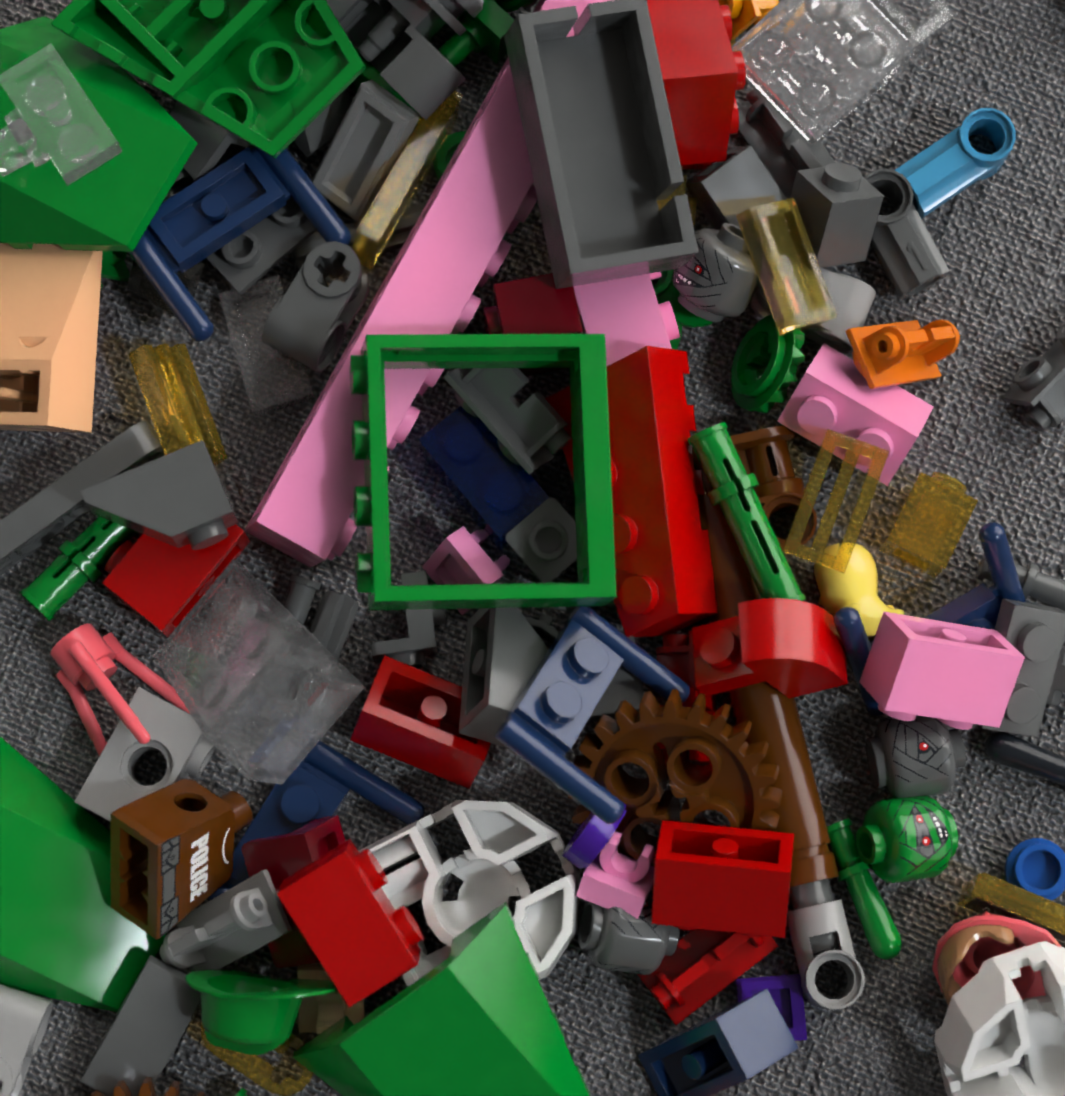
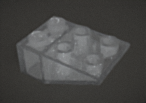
(832, 55)
(255, 677)

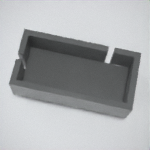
(600, 142)

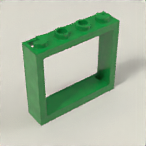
(591, 464)

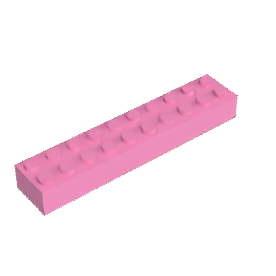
(424, 292)

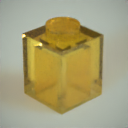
(929, 523)

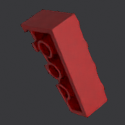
(658, 533)

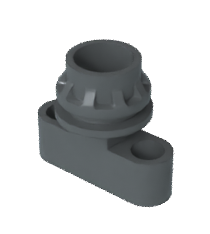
(397, 43)

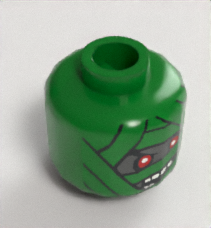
(907, 838)

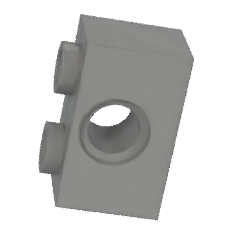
(171, 733)

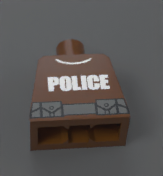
(172, 852)

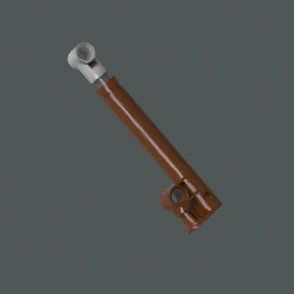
(816, 919)

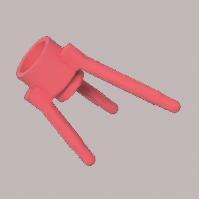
(88, 662)

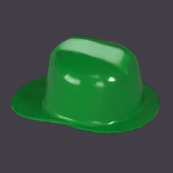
(250, 1009)

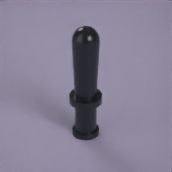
(1025, 756)

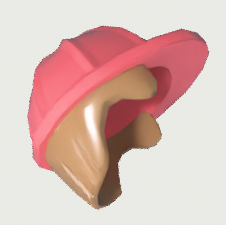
(979, 938)

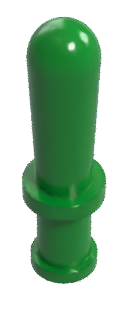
(869, 905)

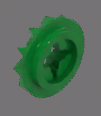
(768, 352)

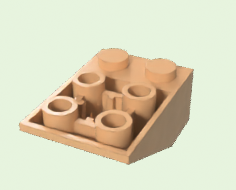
(48, 337)

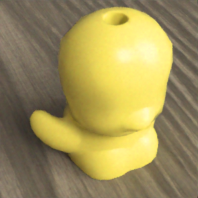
(853, 589)

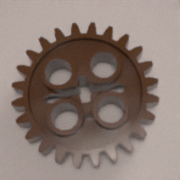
(730, 785)

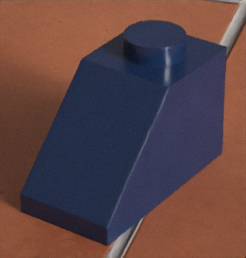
(720, 1049)

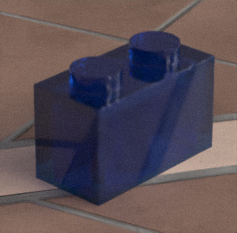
(480, 475)

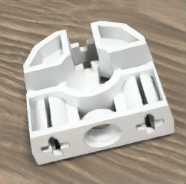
(489, 875)
(993, 1028)

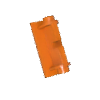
(902, 351)

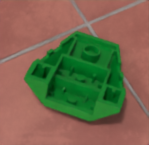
(115, 200)

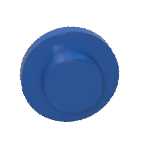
(1037, 867)

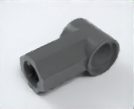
(903, 240)

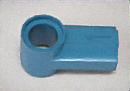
(954, 164)

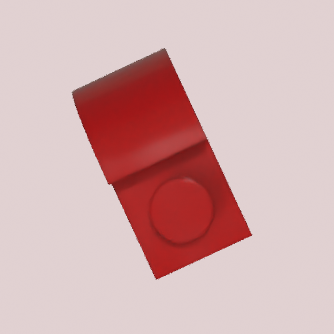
(770, 641)

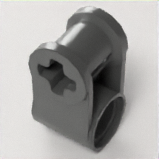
(311, 315)

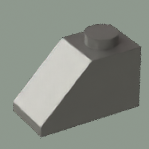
(168, 499)
(497, 666)

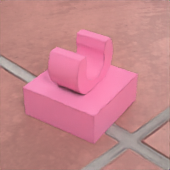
(464, 561)
(618, 879)

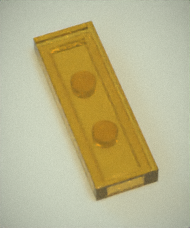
(404, 181)

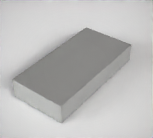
(364, 149)

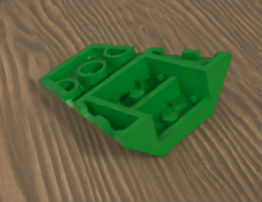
(238, 62)
(57, 896)
(456, 1031)

